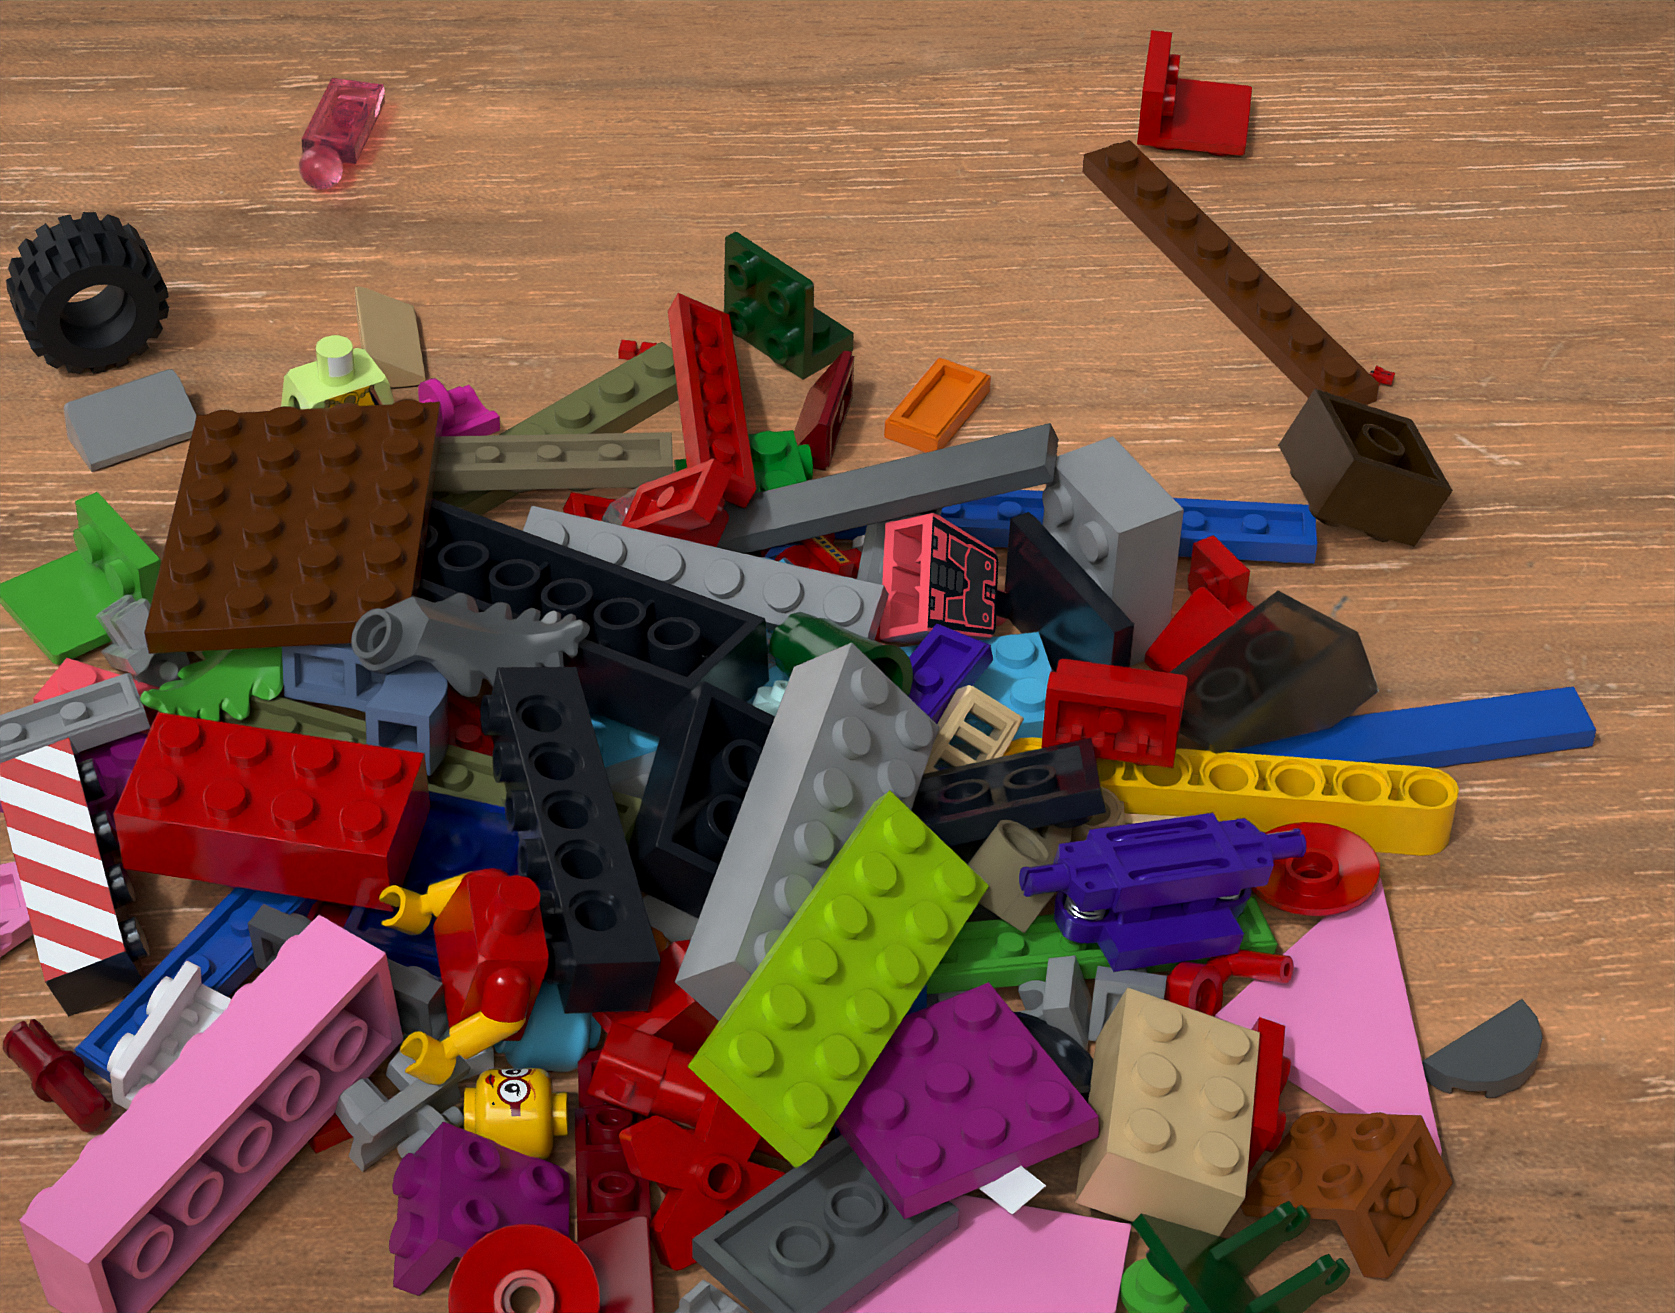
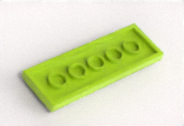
(839, 980)

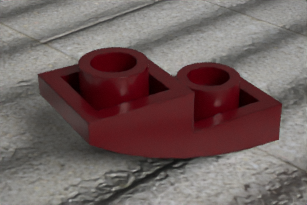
(604, 1185)

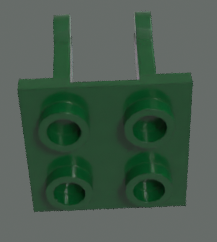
(1215, 1269)

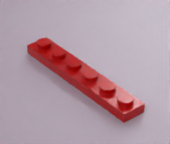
(711, 393)

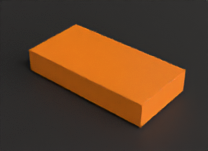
(937, 406)

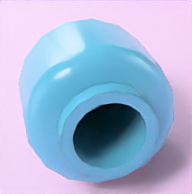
(551, 1037)

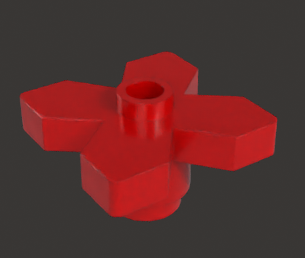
(698, 1171)

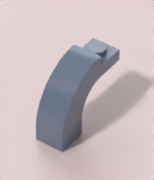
(401, 707)

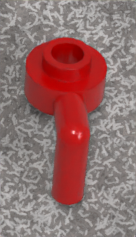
(1201, 985)

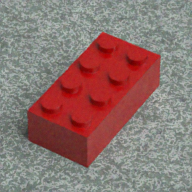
(272, 810)

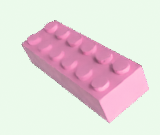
(214, 1126)

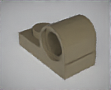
(1000, 862)

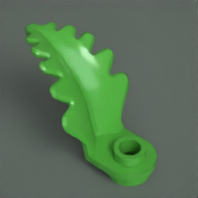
(220, 682)

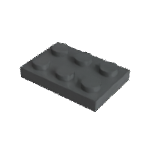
(817, 1238)

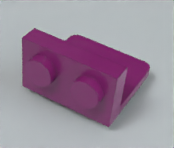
(461, 1191)

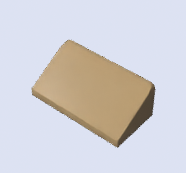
(390, 337)

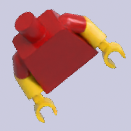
(488, 959)

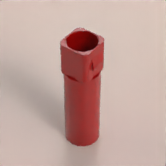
(653, 1078)

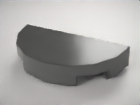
(1490, 1057)

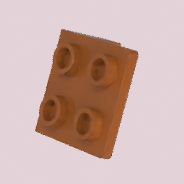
(1365, 1172)

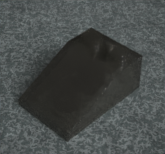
(1274, 677)

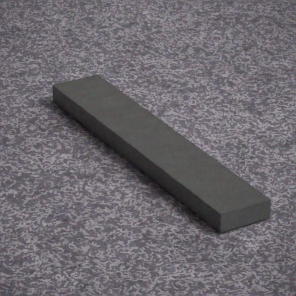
(892, 490)

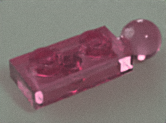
(339, 130)

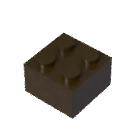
(1364, 468)

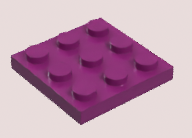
(961, 1103)

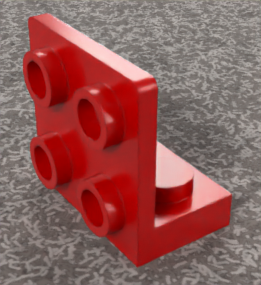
(1188, 111)
(1123, 709)

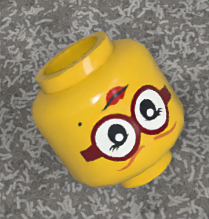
(517, 1110)

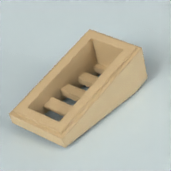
(951, 723)

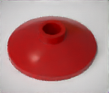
(1330, 878)
(524, 1258)

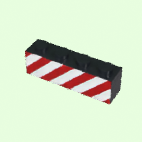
(70, 876)

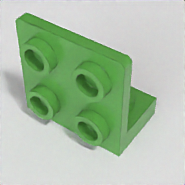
(63, 597)

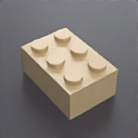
(1171, 1115)

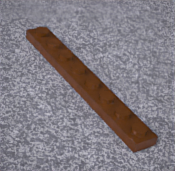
(1227, 274)

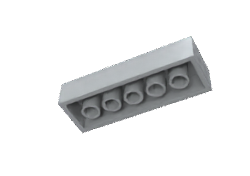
(829, 756)

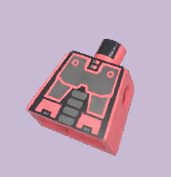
(941, 579)

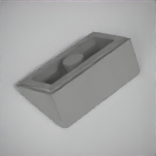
(130, 419)

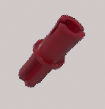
(56, 1074)

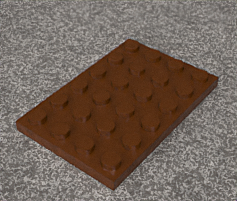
(295, 525)

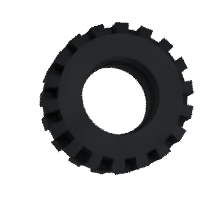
(75, 258)

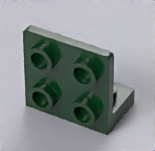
(776, 310)

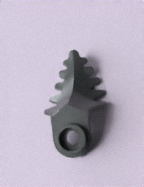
(462, 640)

